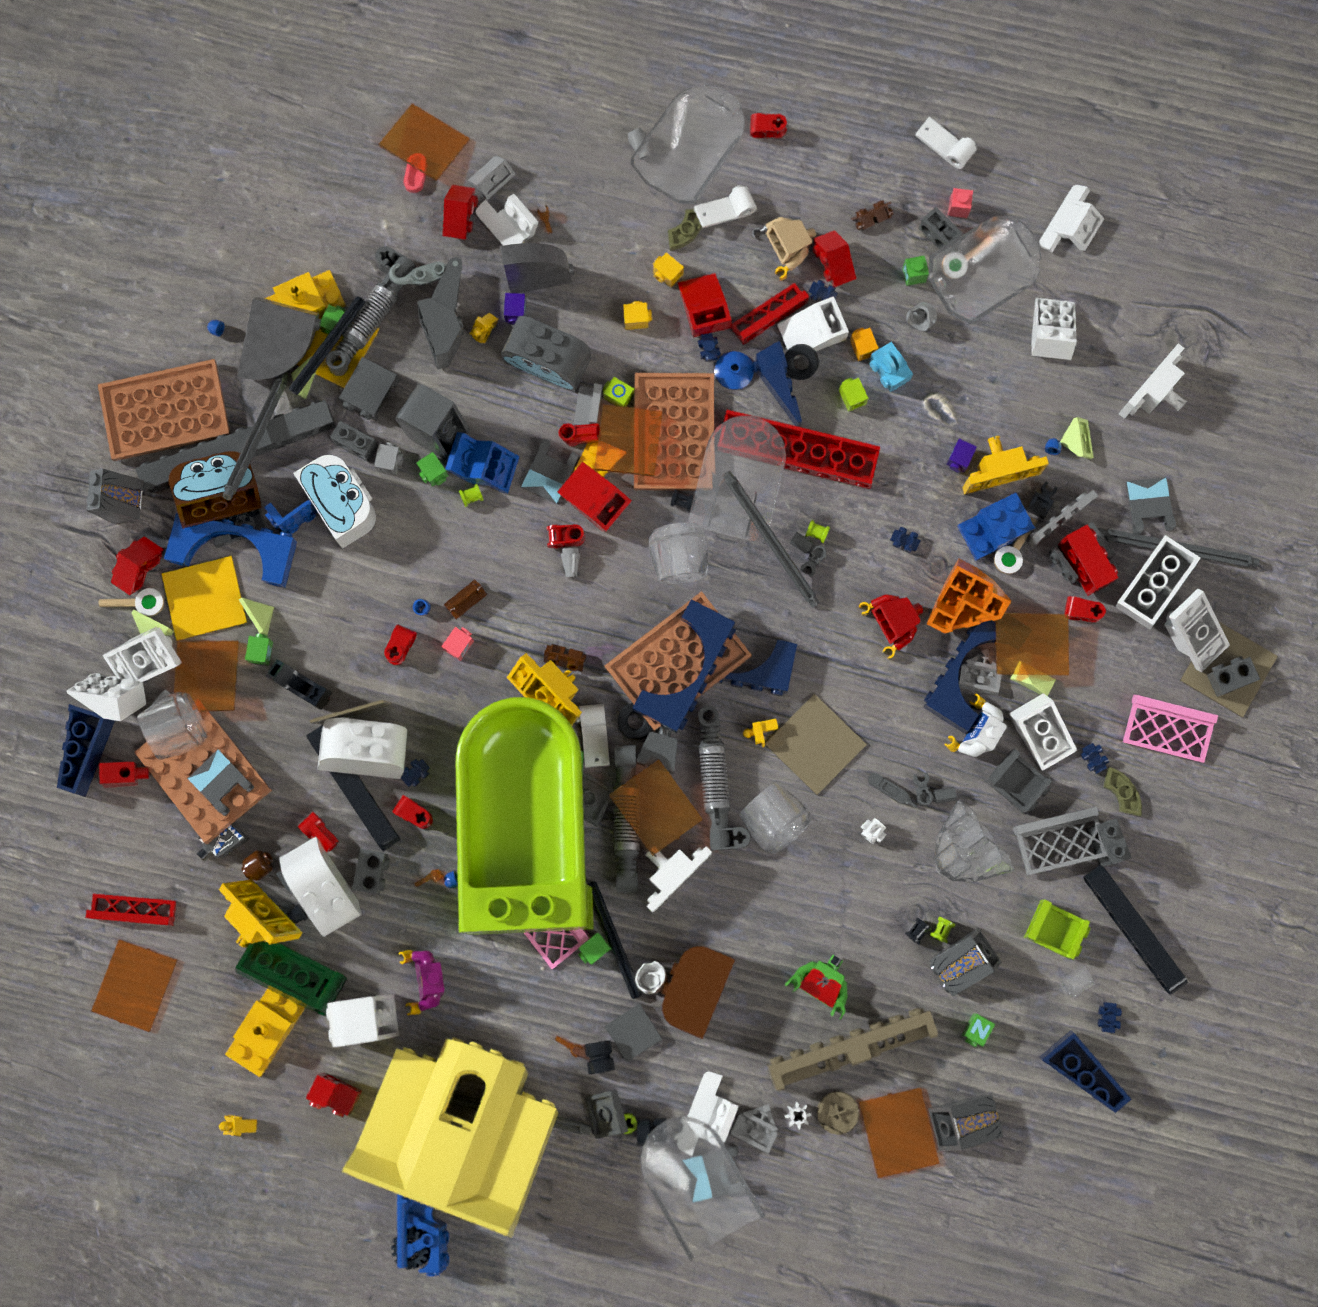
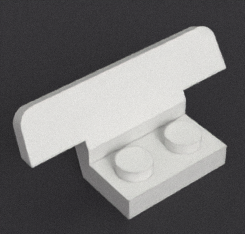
(1073, 221)
(511, 224)
(711, 1108)

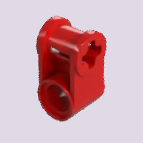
(765, 125)
(563, 536)
(1080, 609)
(400, 642)
(410, 811)

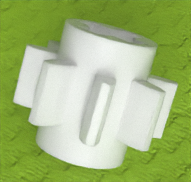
(873, 831)
(798, 1109)

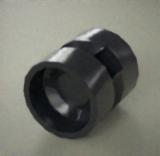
(599, 1057)
(644, 1128)

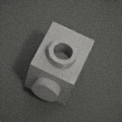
(388, 458)

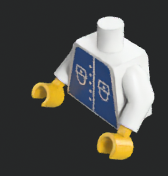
(983, 733)

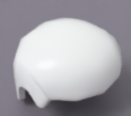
(651, 978)

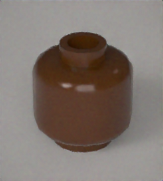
(257, 865)

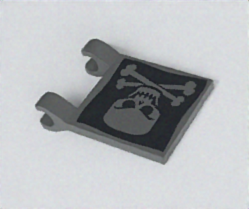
(253, 518)

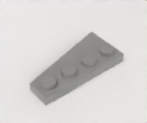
(1056, 522)

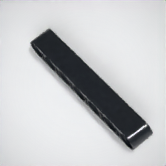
(361, 801)
(1135, 930)

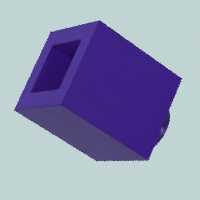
(514, 307)
(961, 456)

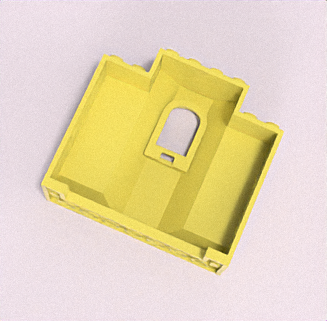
(468, 1171)

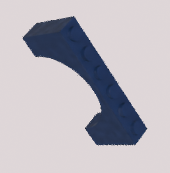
(772, 674)
(947, 699)
(672, 708)

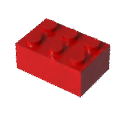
(1088, 560)

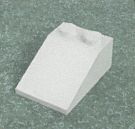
(1043, 731)

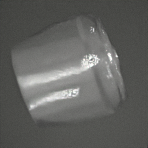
(679, 553)
(173, 726)
(775, 818)

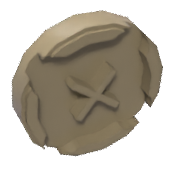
(838, 1113)

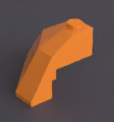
(967, 599)

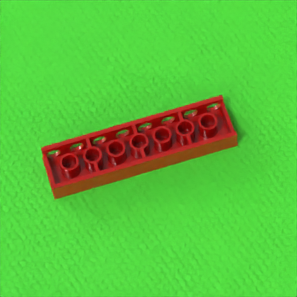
(825, 454)

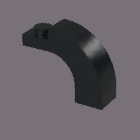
(299, 684)

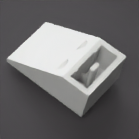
(815, 326)
(1054, 329)
(110, 695)

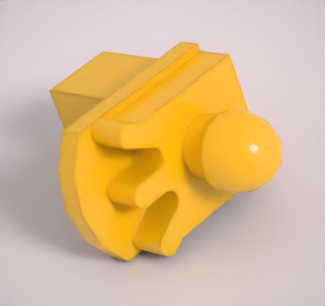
(483, 327)
(759, 728)
(236, 1125)

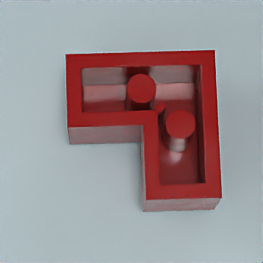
(457, 209)
(836, 257)
(134, 564)
(333, 1093)

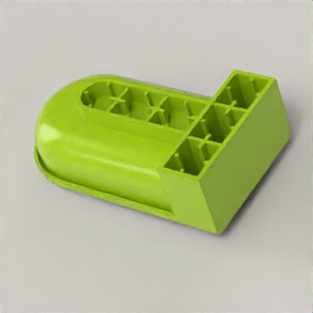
(520, 822)

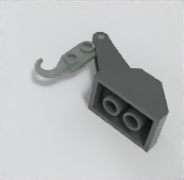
(438, 314)

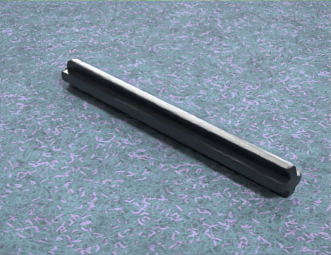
(327, 345)
(614, 941)

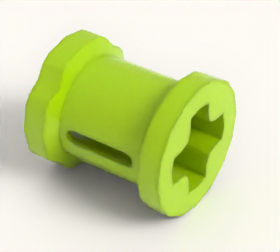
(471, 495)
(817, 531)
(937, 932)
(633, 1121)

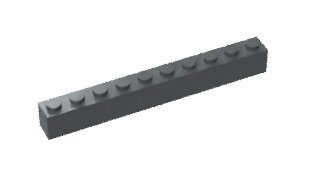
(279, 432)

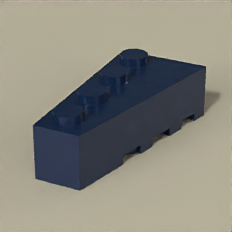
(82, 749)
(1081, 1067)

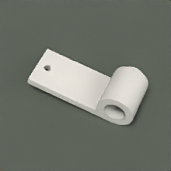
(945, 144)
(736, 206)
(594, 735)

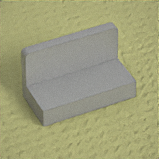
(492, 176)
(588, 405)

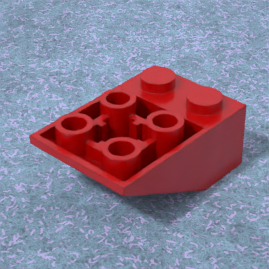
(705, 305)
(594, 496)

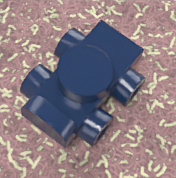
(819, 290)
(708, 344)
(908, 542)
(1095, 761)
(418, 770)
(1108, 1019)

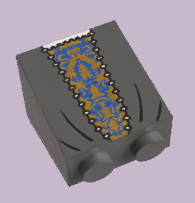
(114, 496)
(965, 962)
(965, 1123)

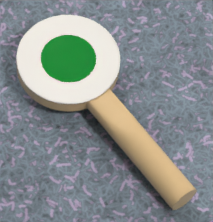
(1008, 558)
(148, 602)

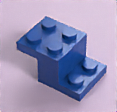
(482, 462)
(996, 526)

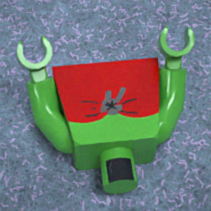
(823, 983)

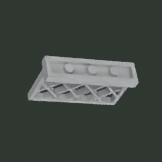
(1054, 823)

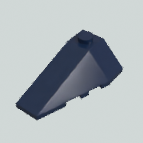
(772, 370)

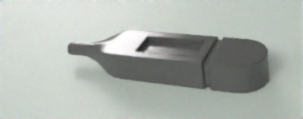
(890, 789)

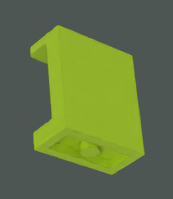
(1057, 930)

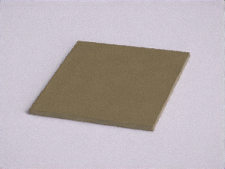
(1240, 699)
(353, 711)
(815, 744)

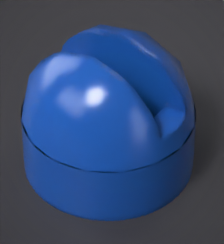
(216, 327)
(1053, 446)
(419, 604)
(451, 879)

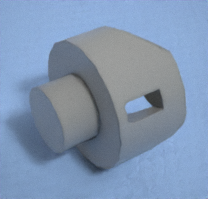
(922, 316)

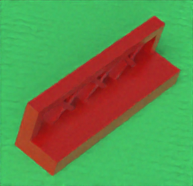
(771, 317)
(127, 917)

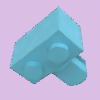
(890, 367)

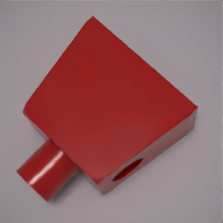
(112, 774)

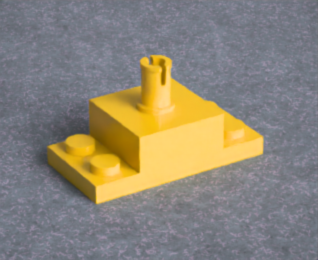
(309, 292)
(1003, 467)
(546, 684)
(256, 915)
(264, 1032)

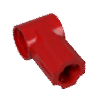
(581, 433)
(315, 827)

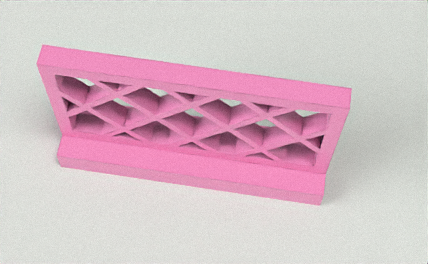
(1172, 710)
(580, 935)

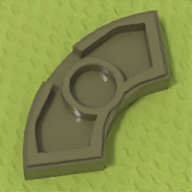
(684, 232)
(1125, 791)

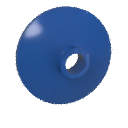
(734, 379)

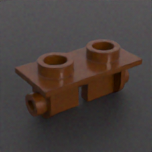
(865, 217)
(465, 599)
(573, 661)

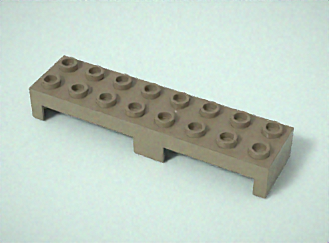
(857, 1047)

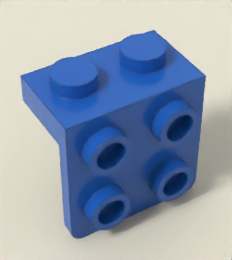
(292, 521)

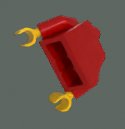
(896, 618)

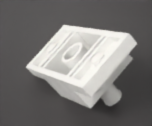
(1158, 387)
(1197, 630)
(143, 656)
(673, 873)

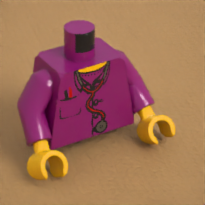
(428, 978)

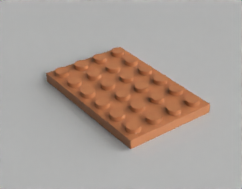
(163, 410)
(685, 426)
(671, 659)
(174, 773)

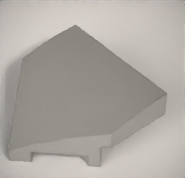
(980, 674)
(756, 1128)

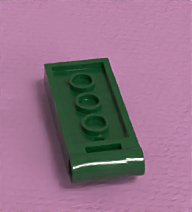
(291, 975)

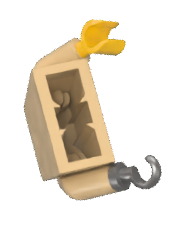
(789, 241)

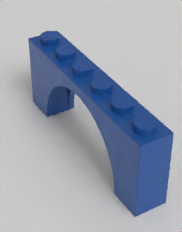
(275, 549)

